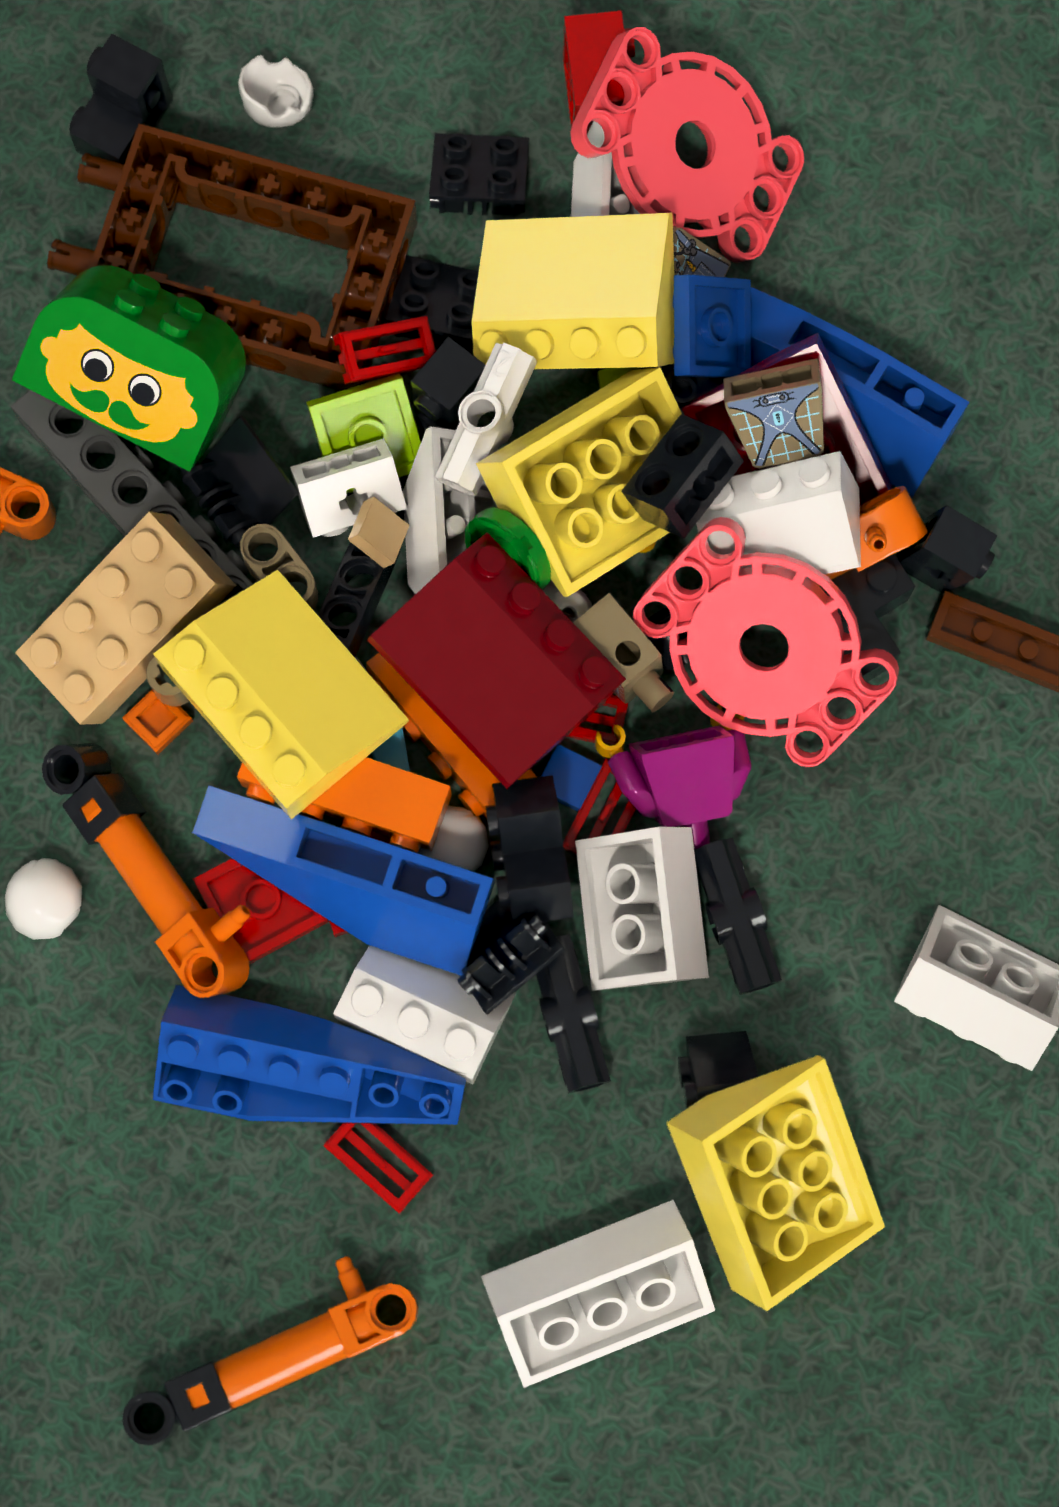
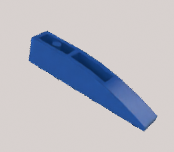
(898, 406)
(355, 881)
(293, 1067)

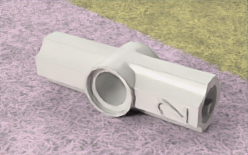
(496, 391)

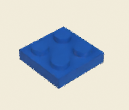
(711, 326)

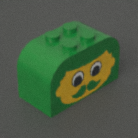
(136, 362)

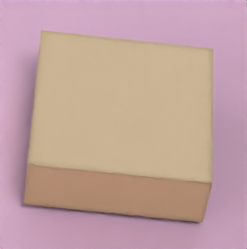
(378, 532)

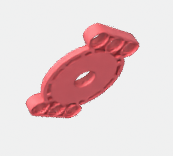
(644, 146)
(775, 596)

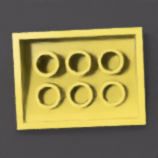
(578, 290)
(572, 472)
(281, 691)
(777, 1179)

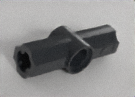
(736, 916)
(572, 1021)

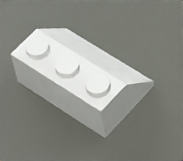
(795, 511)
(641, 908)
(983, 988)
(420, 1011)

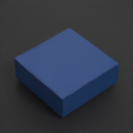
(572, 776)

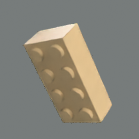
(124, 611)

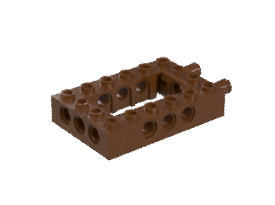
(267, 193)

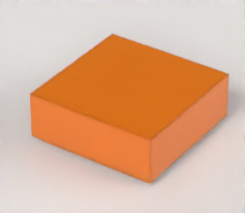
(156, 722)

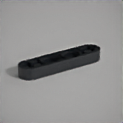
(359, 601)

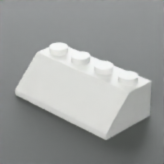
(599, 1293)

